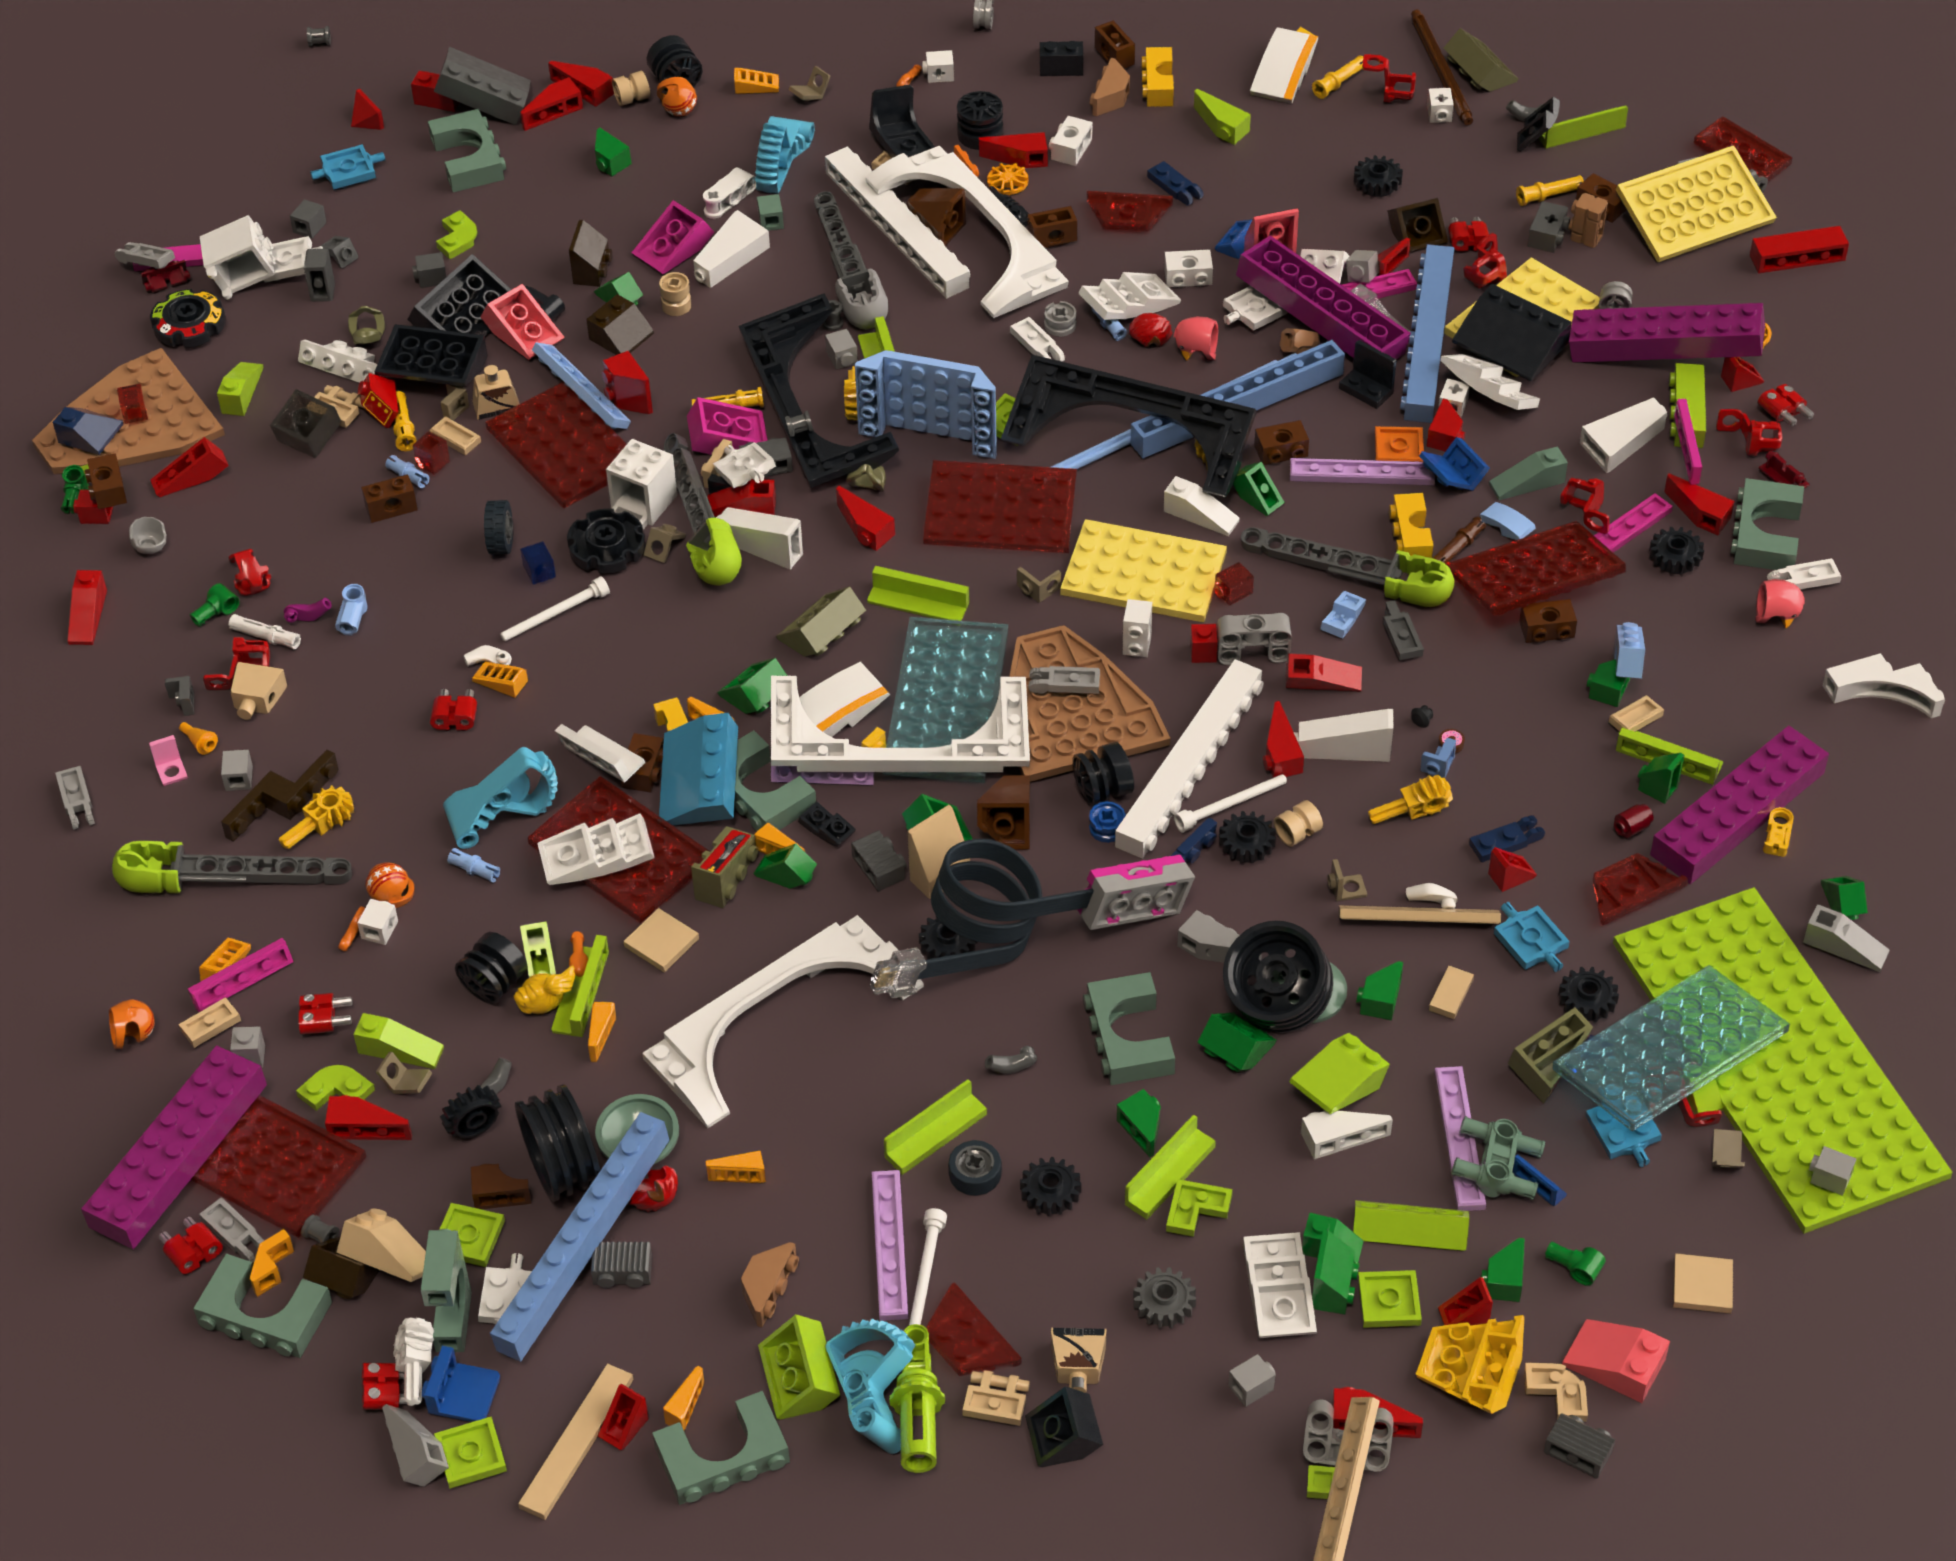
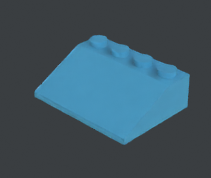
(699, 770)

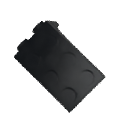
(895, 122)

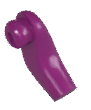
(307, 612)

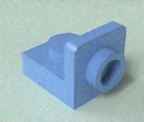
(1440, 761)

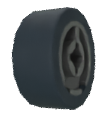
(966, 1176)

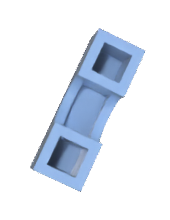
(1629, 650)

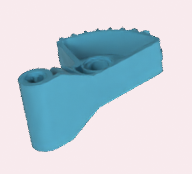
(778, 146)
(501, 791)
(867, 1376)

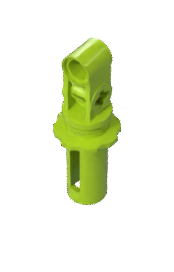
(916, 1396)

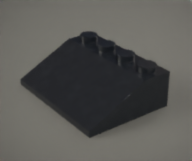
(460, 300)
(1513, 332)
(432, 355)

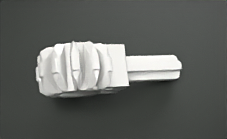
(413, 1355)

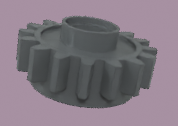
(1164, 1312)

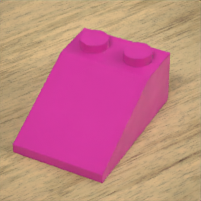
(673, 238)
(713, 421)

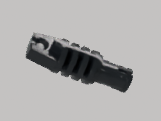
(1013, 206)

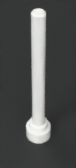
(597, 589)
(1187, 819)
(934, 1223)

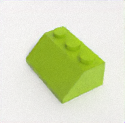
(798, 1368)

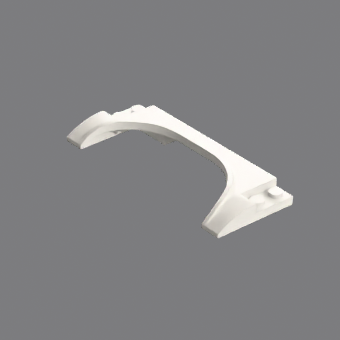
(1031, 269)
(996, 744)
(688, 1047)

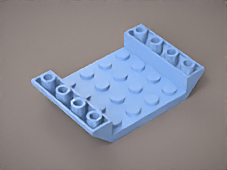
(926, 398)

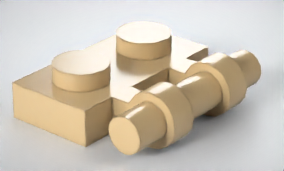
(347, 408)
(996, 1404)

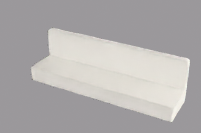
(601, 751)

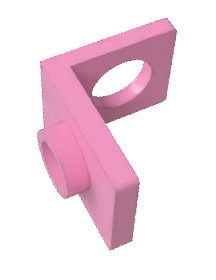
(167, 756)

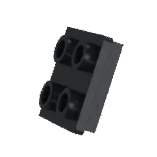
(1371, 375)

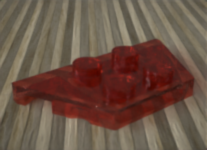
(1128, 210)
(1632, 885)
(967, 1336)

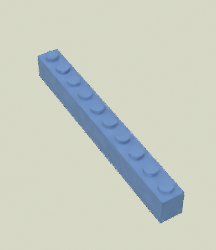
(1428, 334)
(1253, 390)
(579, 1237)

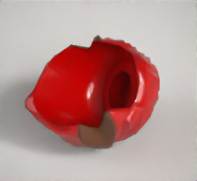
(1150, 329)
(657, 1190)

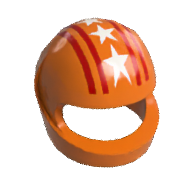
(680, 96)
(387, 883)
(130, 1019)

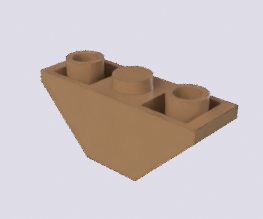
(1111, 89)
(767, 1279)

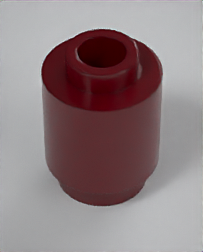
(1633, 820)

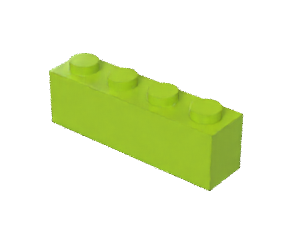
(1689, 384)

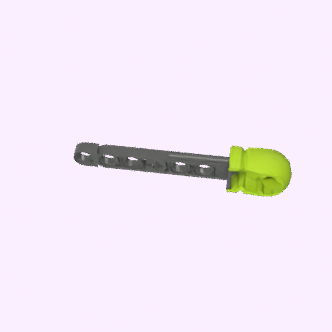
(713, 544)
(1428, 581)
(140, 863)

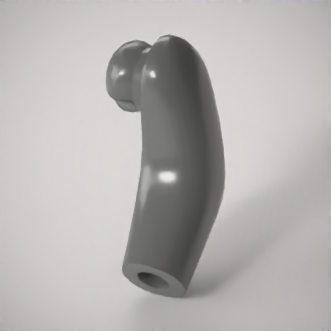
(1519, 110)
(1012, 1063)
(498, 1076)

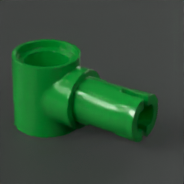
(74, 482)
(218, 601)
(1583, 1264)

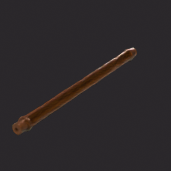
(1441, 66)

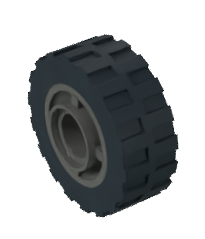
(498, 527)

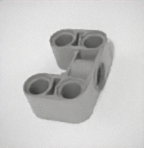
(1253, 630)
(1331, 1438)

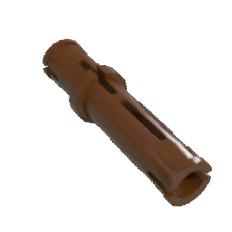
(1463, 538)

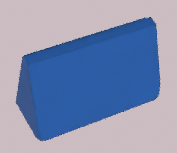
(1233, 241)
(1546, 1188)

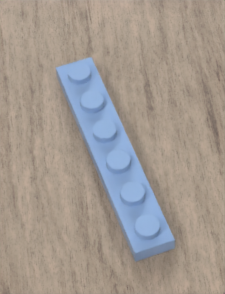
(581, 385)

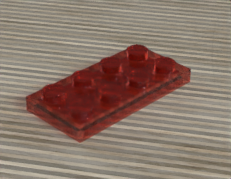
(1754, 151)

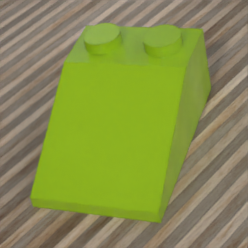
(1341, 1074)

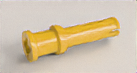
(1333, 80)
(1540, 191)
(741, 398)
(403, 427)

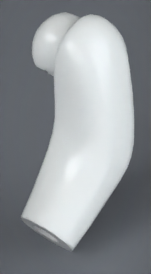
(488, 654)
(1432, 892)

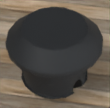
(1422, 715)

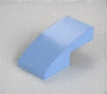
(1510, 521)
(1343, 615)

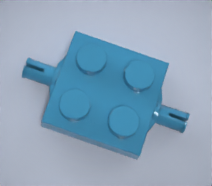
(348, 166)
(1531, 937)
(1618, 1139)

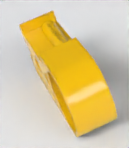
(1778, 834)

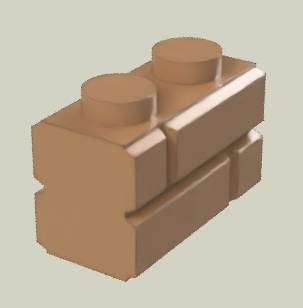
(1588, 220)

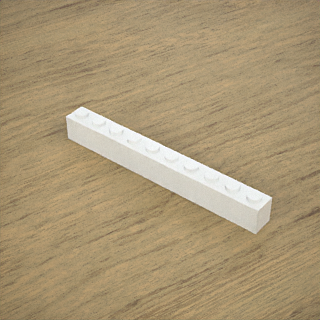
(898, 224)
(1188, 759)

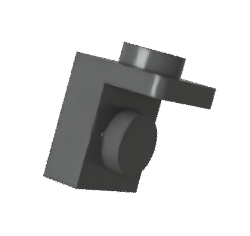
(342, 250)
(183, 692)

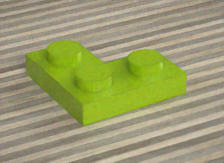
(1195, 1199)

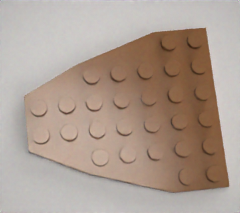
(173, 409)
(1078, 722)

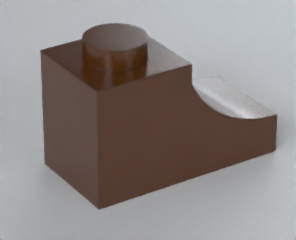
(495, 1189)

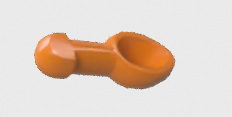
(909, 76)
(351, 931)
(578, 958)

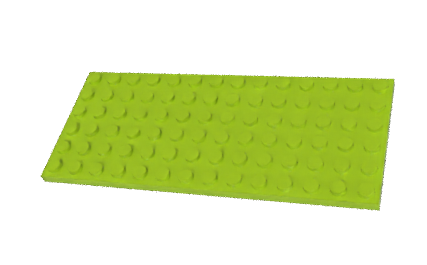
(1807, 1085)

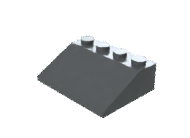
(482, 86)

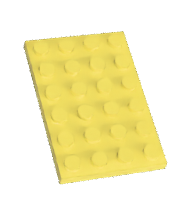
(1695, 203)
(1542, 287)
(1136, 564)

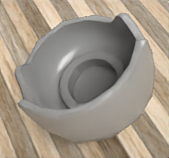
(147, 535)

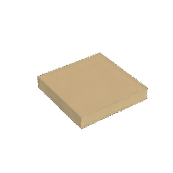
(661, 940)
(1703, 1283)

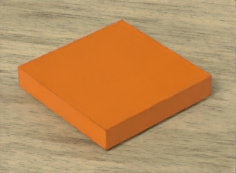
(1398, 443)

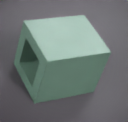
(770, 212)

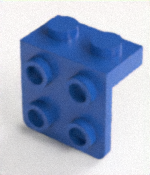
(1457, 466)
(458, 1388)

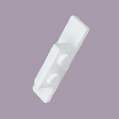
(338, 359)

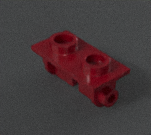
(175, 271)
(1781, 473)

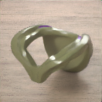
(366, 335)
(873, 479)

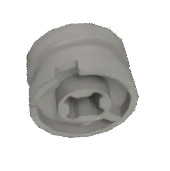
(983, 14)
(1615, 295)
(1060, 319)

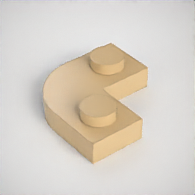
(1555, 1380)

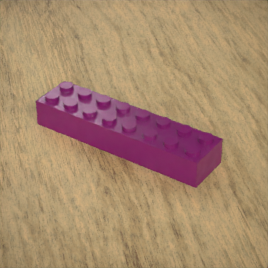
(1319, 299)
(1667, 332)
(1739, 804)
(174, 1147)

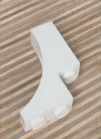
(1876, 679)

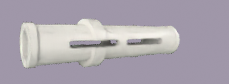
(273, 634)

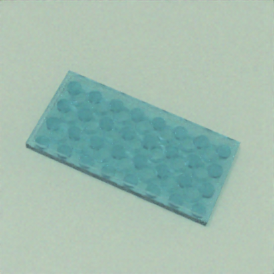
(946, 686)
(1670, 1047)

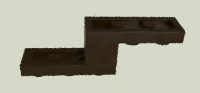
(279, 795)

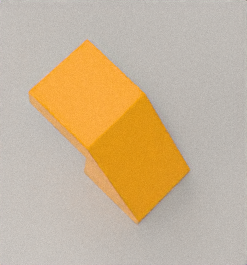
(264, 1271)

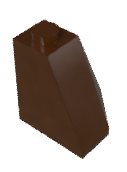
(940, 210)
(1006, 811)

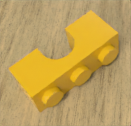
(1157, 76)
(1408, 515)

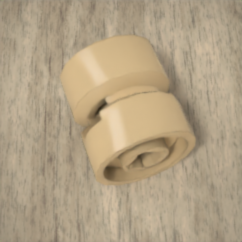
(631, 88)
(675, 294)
(1296, 825)

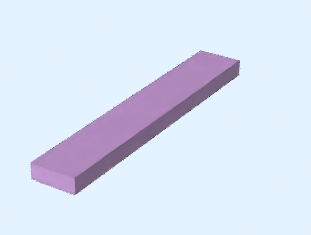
(1360, 471)
(1453, 1108)
(889, 1245)

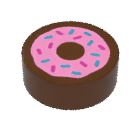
(1453, 734)

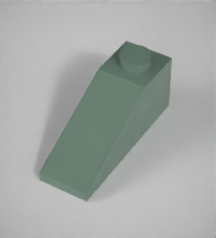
(1534, 473)

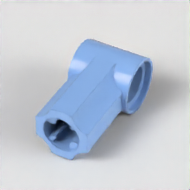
(352, 609)

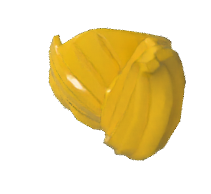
(544, 991)

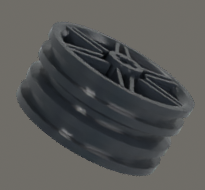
(1275, 939)
(557, 1142)

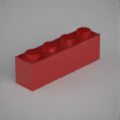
(1799, 249)

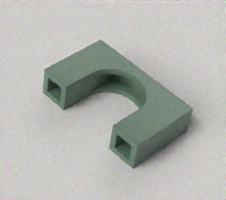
(471, 130)
(1761, 500)
(773, 807)
(1125, 1059)
(447, 1288)
(284, 1332)
(695, 1477)

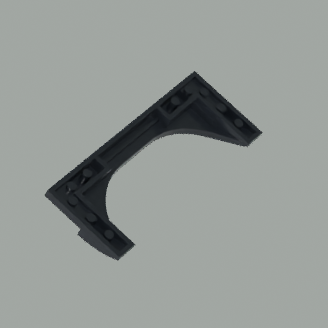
(773, 346)
(1058, 387)

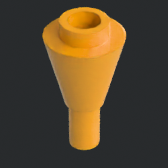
(203, 740)

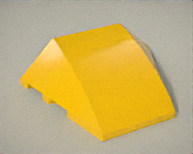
(1474, 1361)

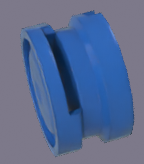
(1104, 820)

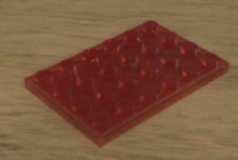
(559, 443)
(1000, 506)
(1536, 568)
(645, 885)
(279, 1165)

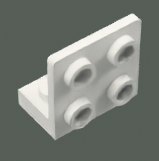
(1328, 261)

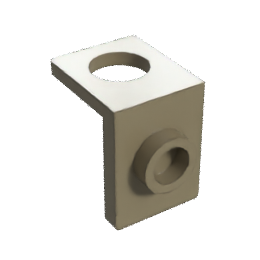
(811, 90)
(665, 535)
(1034, 587)
(1337, 881)
(405, 1080)
(1727, 1149)

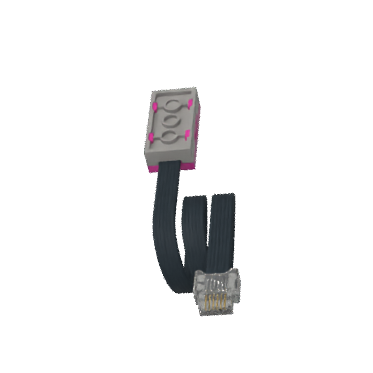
(1112, 898)

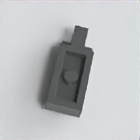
(1401, 632)

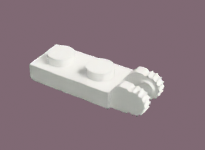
(1036, 339)
(1809, 574)

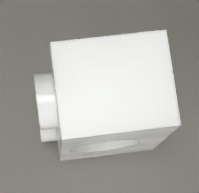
(1071, 140)
(1188, 268)
(1137, 628)

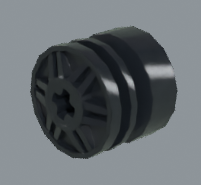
(674, 58)
(978, 116)
(1103, 773)
(491, 967)

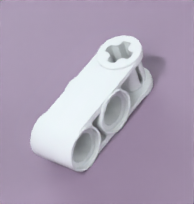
(728, 192)

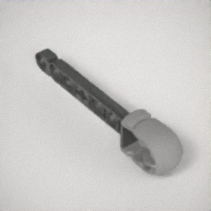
(855, 283)

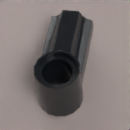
(552, 305)

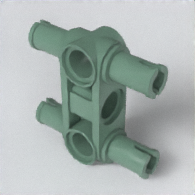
(1495, 1172)

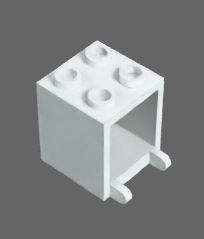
(237, 255)
(642, 482)

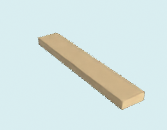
(1419, 914)
(573, 1444)
(1346, 1479)

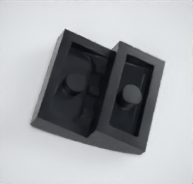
(1538, 123)

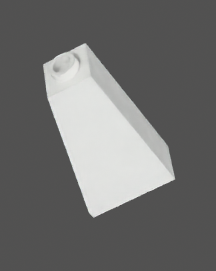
(730, 249)
(1623, 433)
(766, 535)
(1348, 737)

